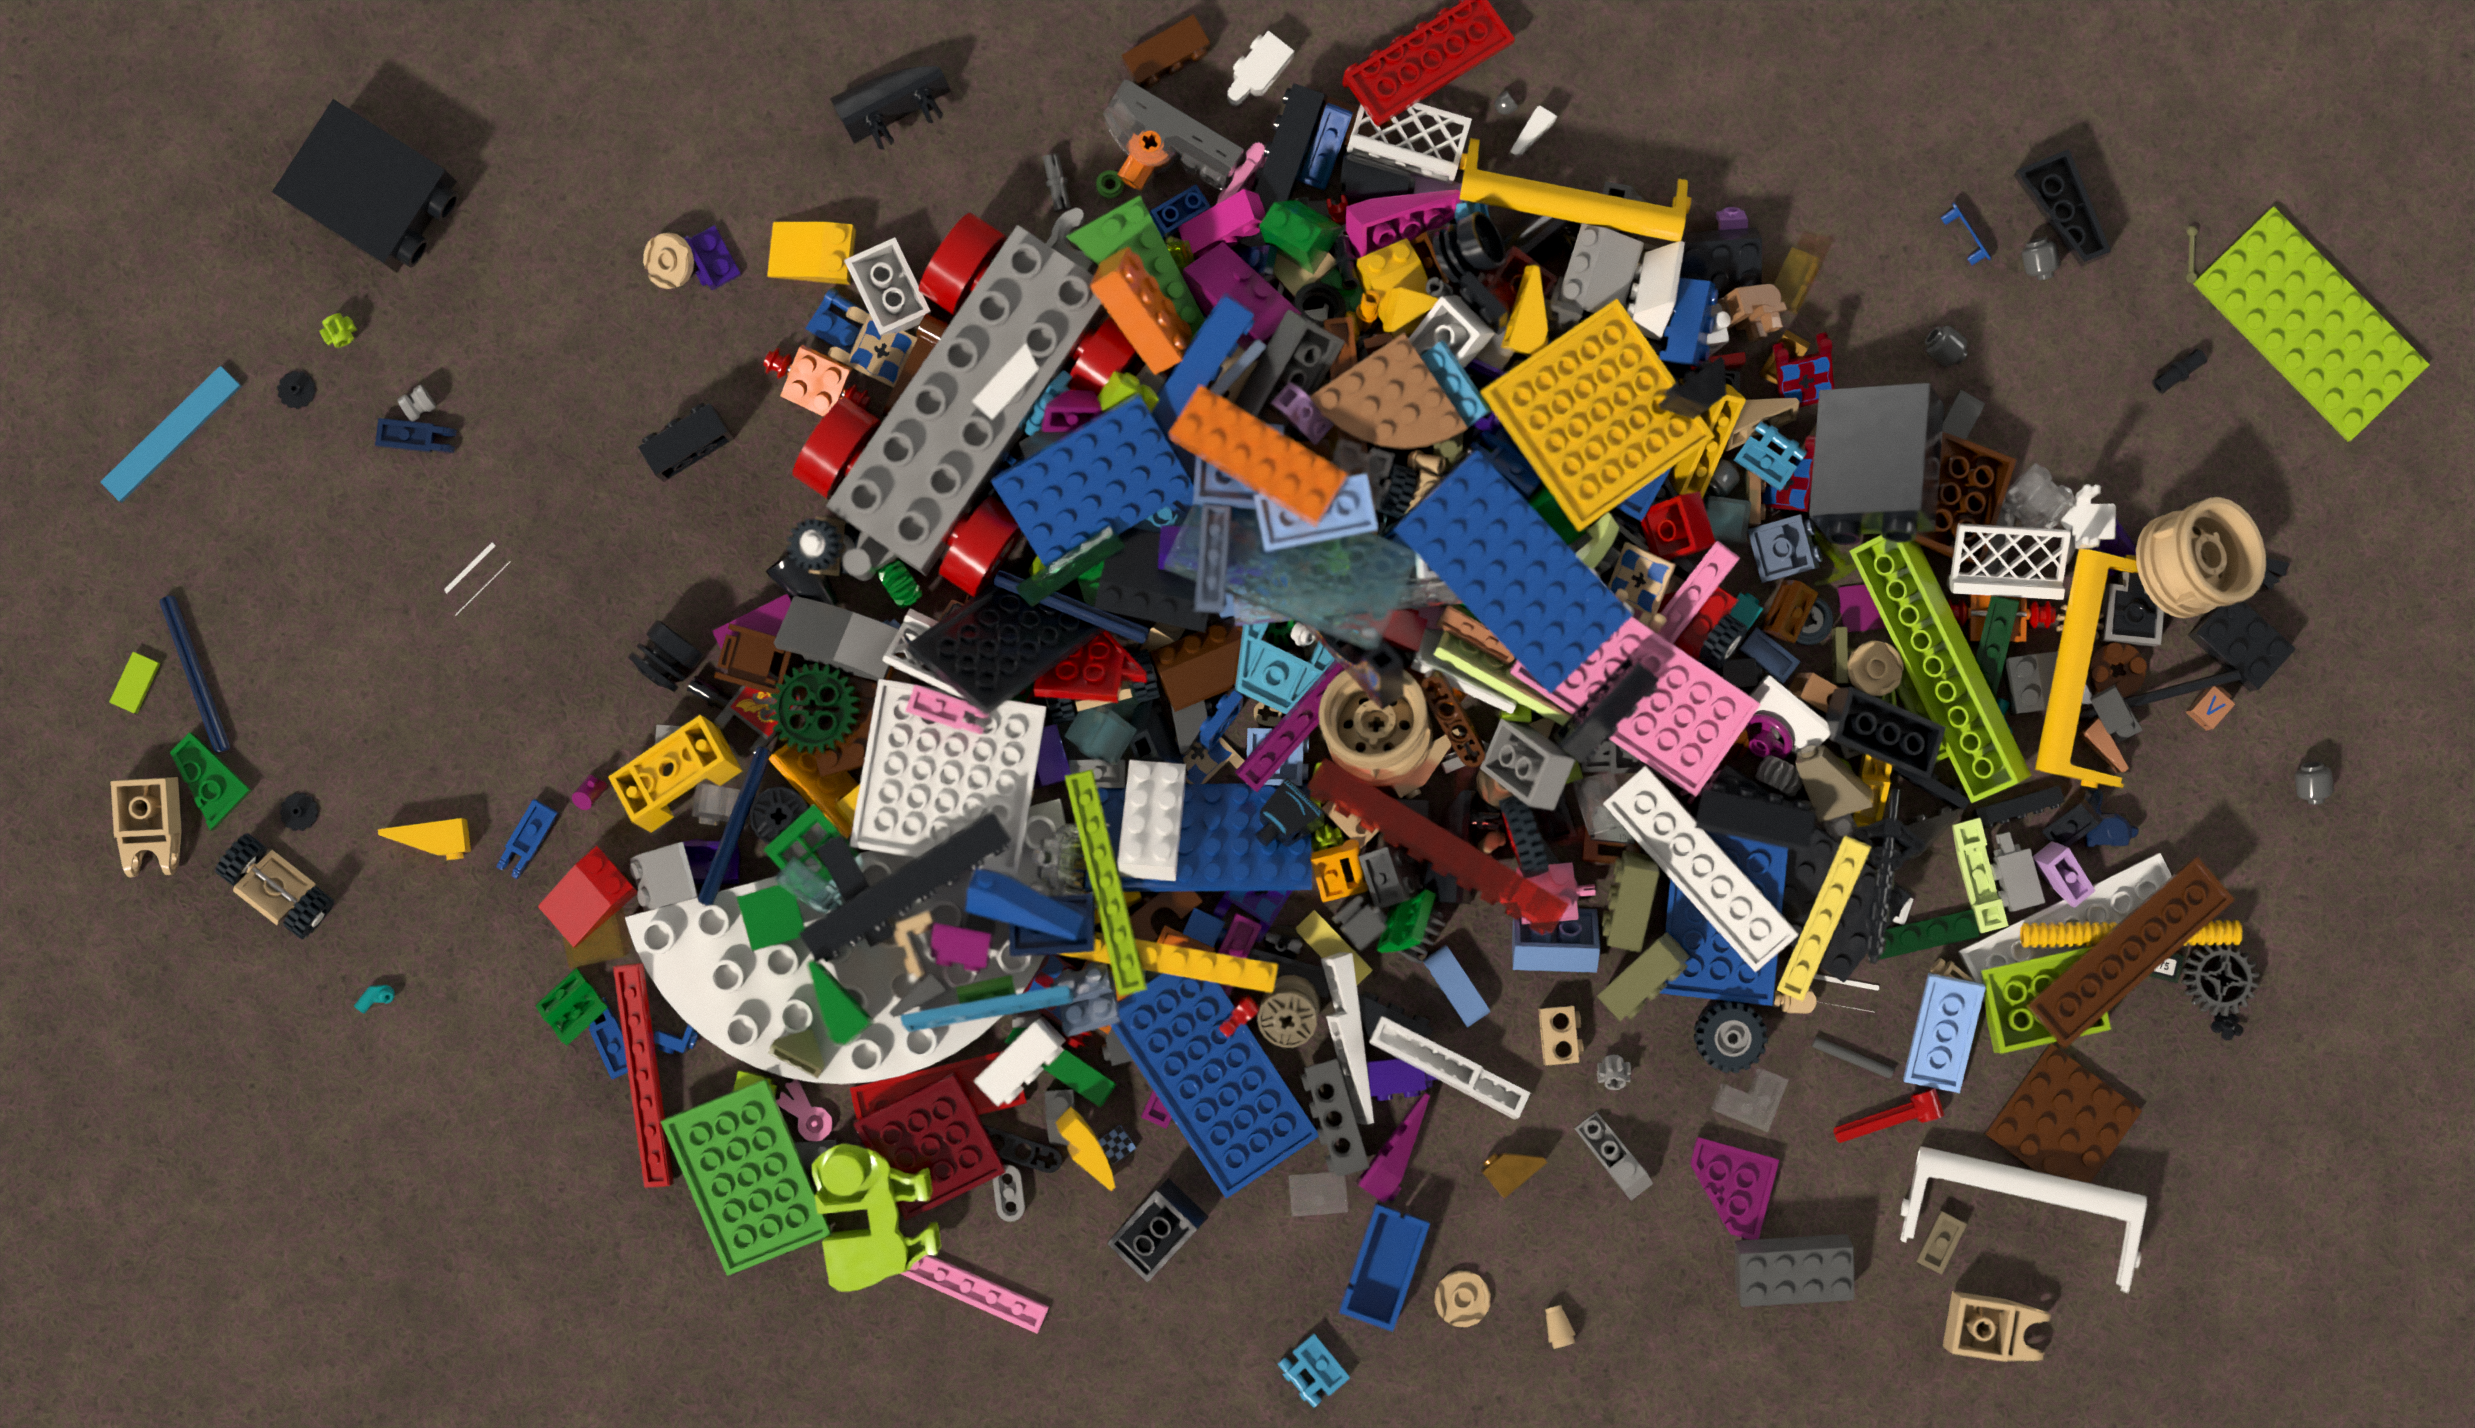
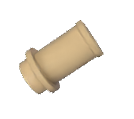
(1418, 460)

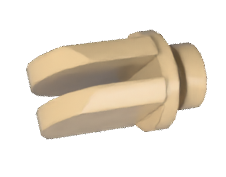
(1949, 970)
(1793, 1005)

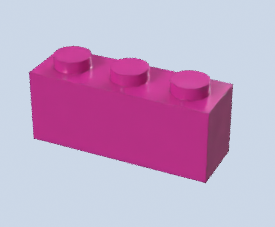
(1224, 222)

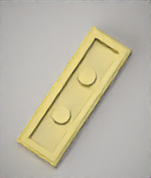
(1328, 942)

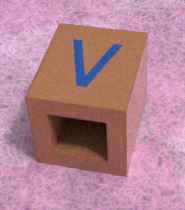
(2210, 707)

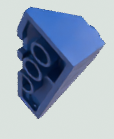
(1014, 902)

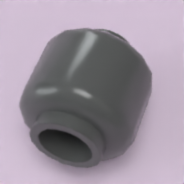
(2041, 258)
(1946, 346)
(1724, 479)
(2314, 782)

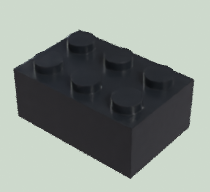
(1724, 257)
(685, 441)
(2242, 641)

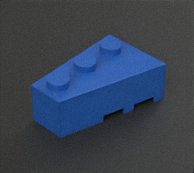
(1690, 323)

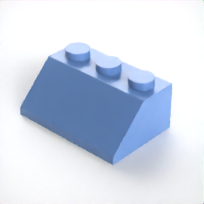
(1570, 947)

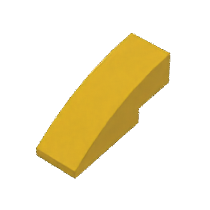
(1876, 776)
(1085, 1147)

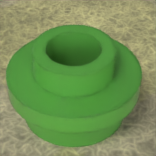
(1103, 178)

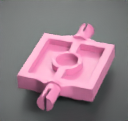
(1562, 884)

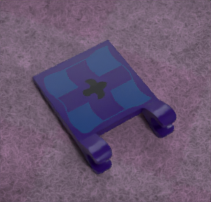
(1260, 904)

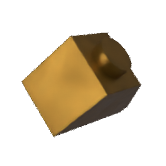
(1510, 1170)

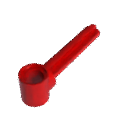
(1922, 1106)

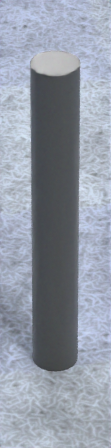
(1852, 1057)

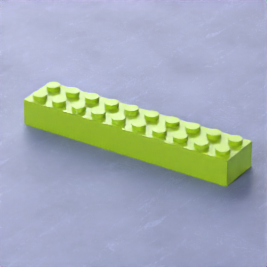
(1941, 665)

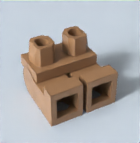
(1754, 310)

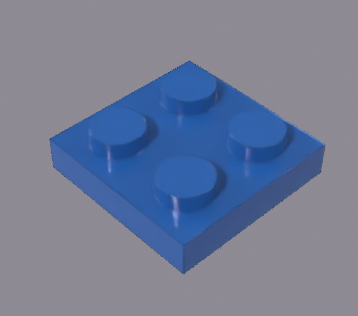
(1215, 727)

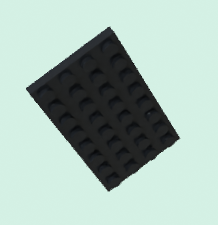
(1803, 883)

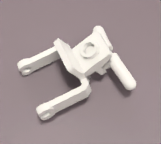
(2089, 521)

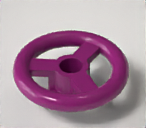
(1765, 741)

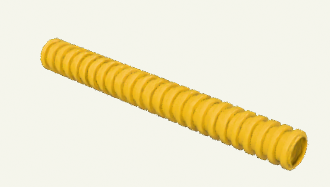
(2091, 934)

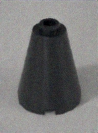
(1371, 179)
(801, 583)

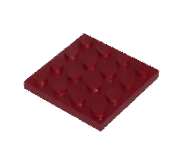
(936, 1132)

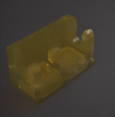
(1796, 278)

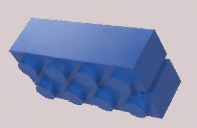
(1384, 1267)

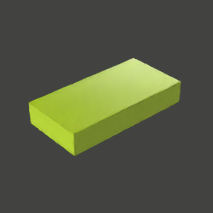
(134, 682)

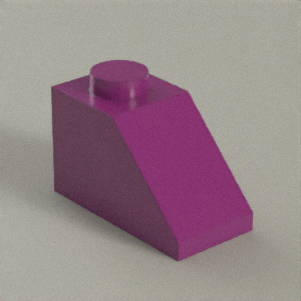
(1070, 411)

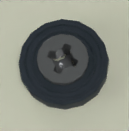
(1818, 630)

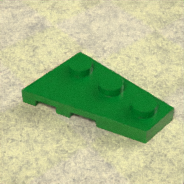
(210, 780)

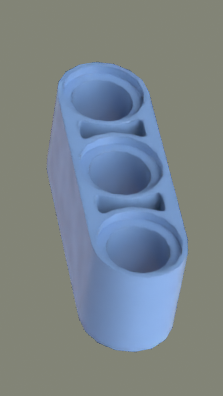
(1456, 985)

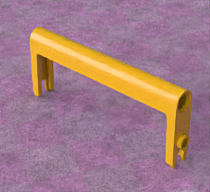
(1573, 203)
(2073, 666)

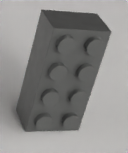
(1794, 1270)

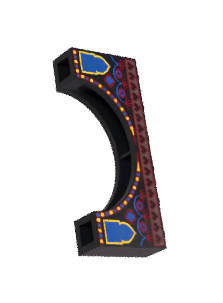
(1375, 670)

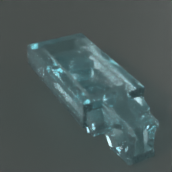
(809, 887)

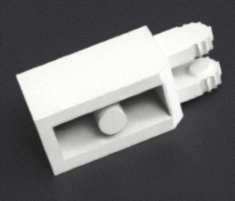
(1259, 68)

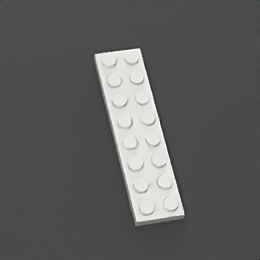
(1700, 868)
(2110, 902)

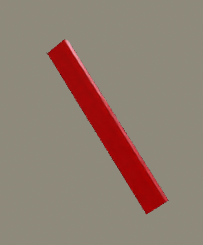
(643, 1075)

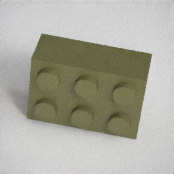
(1630, 900)
(1645, 977)

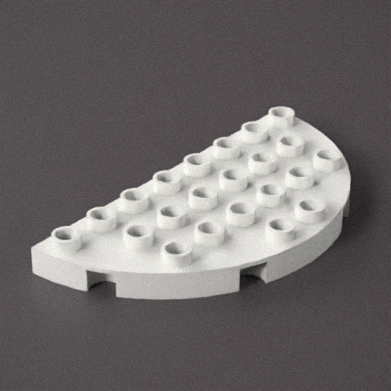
(752, 997)

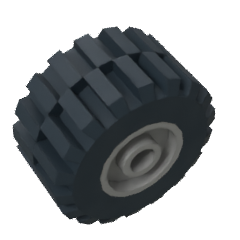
(1730, 1036)

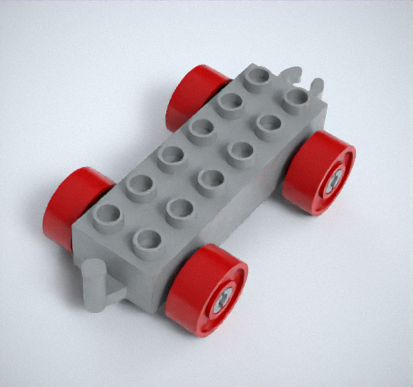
(936, 450)

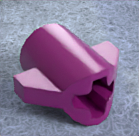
(588, 792)

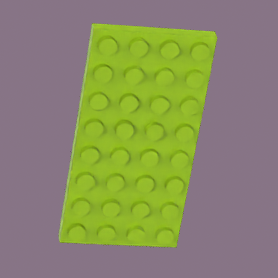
(2311, 324)

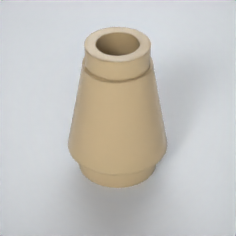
(1559, 1328)

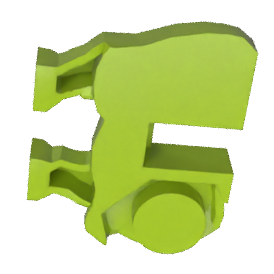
(860, 1179)

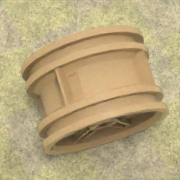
(2201, 558)
(1375, 765)

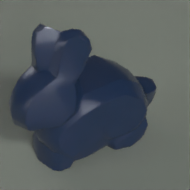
(2112, 830)

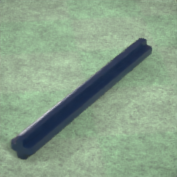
(1080, 610)
(194, 674)
(734, 826)

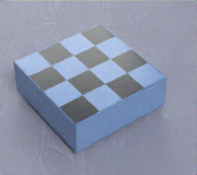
(1116, 1144)

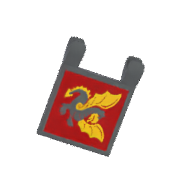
(752, 708)

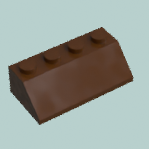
(1199, 664)

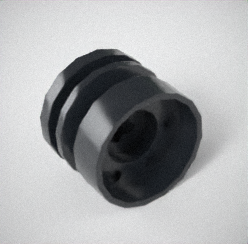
(1469, 246)
(665, 656)
(771, 802)

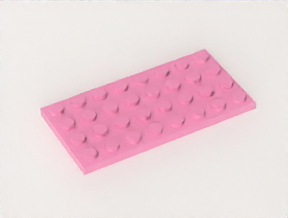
(1682, 725)

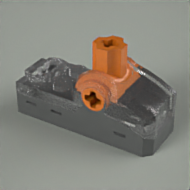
(1143, 120)

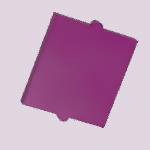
(1858, 609)

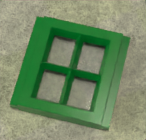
(802, 840)

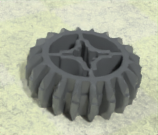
(2221, 967)

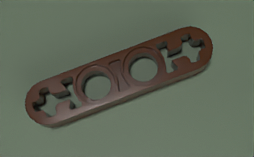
(1456, 717)

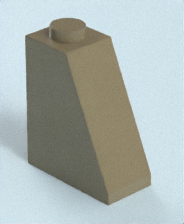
(1831, 784)

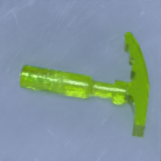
(1828, 551)

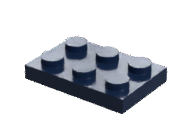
(1032, 942)

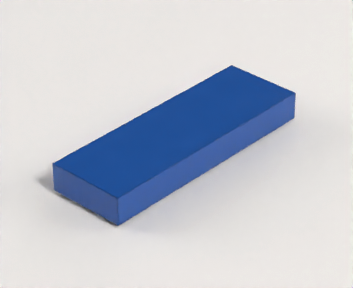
(1326, 146)

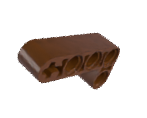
(928, 335)

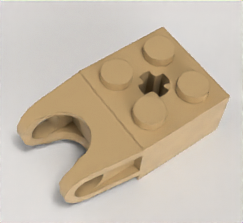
(150, 828)
(2001, 1330)

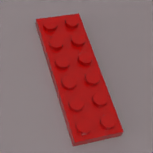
(878, 1094)

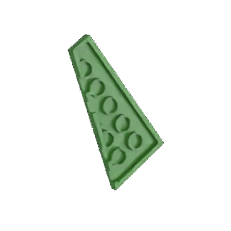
(1134, 227)

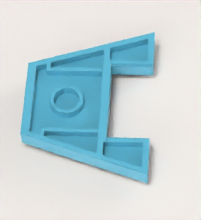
(1273, 674)

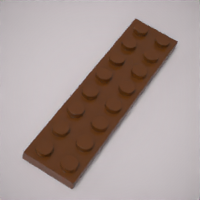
(2130, 952)

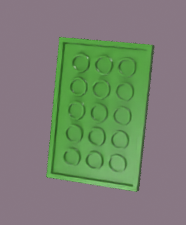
(746, 1177)

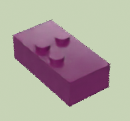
(1226, 272)

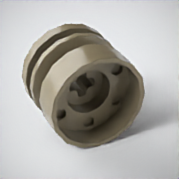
(1293, 997)

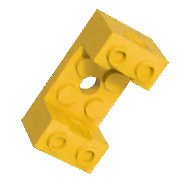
(697, 754)

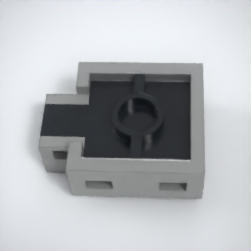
(2130, 613)

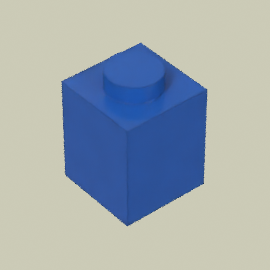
(1205, 928)

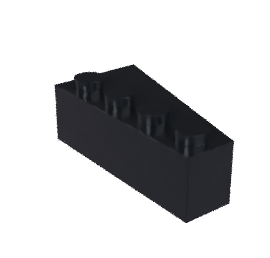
(2064, 203)

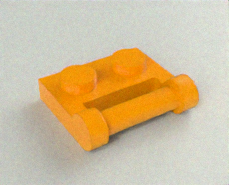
(1330, 873)

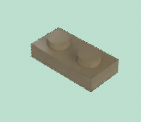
(1940, 1242)

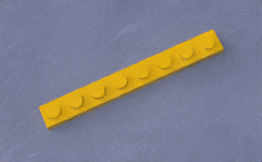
(1194, 964)

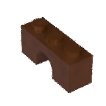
(1179, 901)

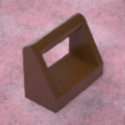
(1789, 610)

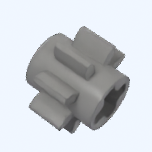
(1614, 1072)

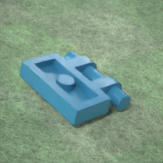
(1057, 387)
(1767, 463)
(1320, 1364)

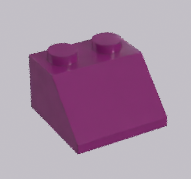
(961, 946)

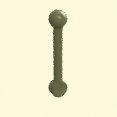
(2192, 231)

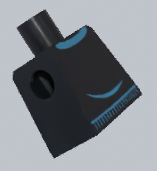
(1288, 816)

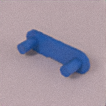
(1981, 253)

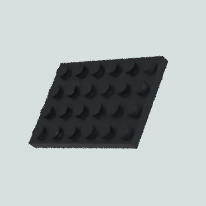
(1000, 644)

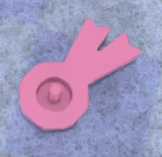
(813, 1122)

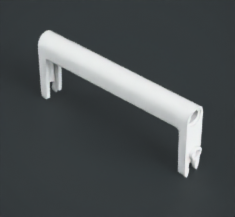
(2031, 1185)

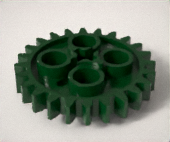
(812, 734)

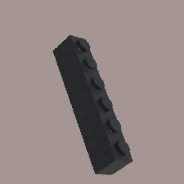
(1288, 150)

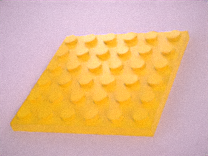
(1593, 415)

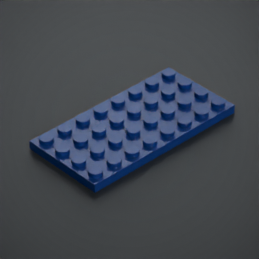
(1513, 571)
(1219, 843)
(1212, 1084)

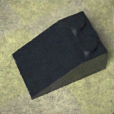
(1157, 1230)

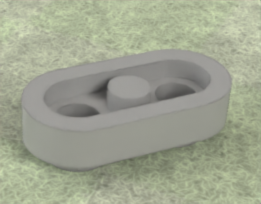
(1009, 1192)

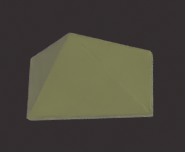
(800, 1052)

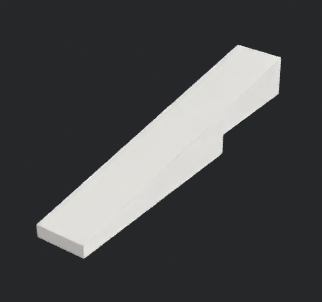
(1347, 1033)
(1450, 1068)

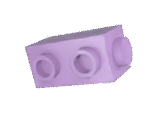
(1302, 413)

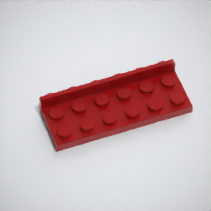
(1427, 58)

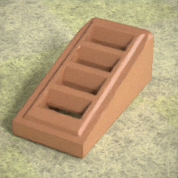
(2102, 743)

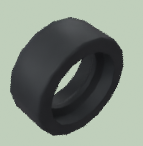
(1323, 293)

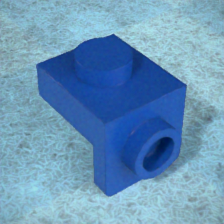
(669, 1042)

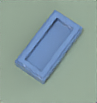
(1769, 655)

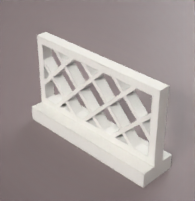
(1408, 159)
(2009, 585)
(911, 628)

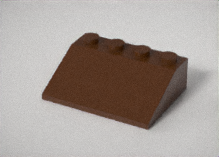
(1969, 492)

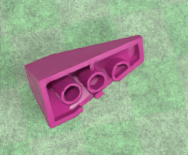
(1391, 219)

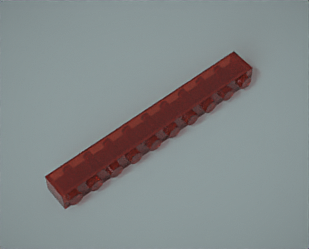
(1437, 846)

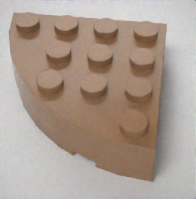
(1390, 401)

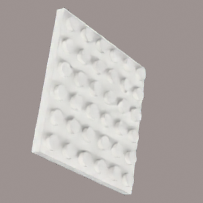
(935, 780)

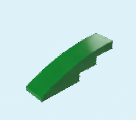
(1074, 1073)

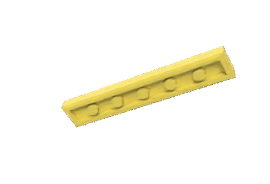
(1823, 918)

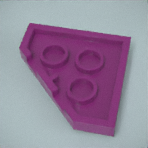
(1735, 1183)

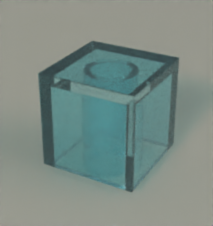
(1728, 519)
(1100, 734)

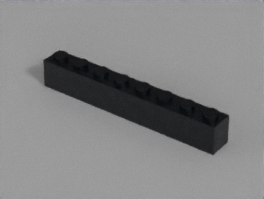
(905, 886)

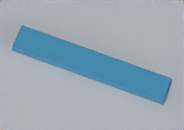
(170, 434)
(987, 1008)

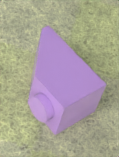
(2063, 873)

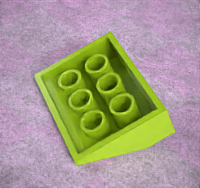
(2011, 988)

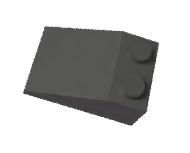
(2030, 681)

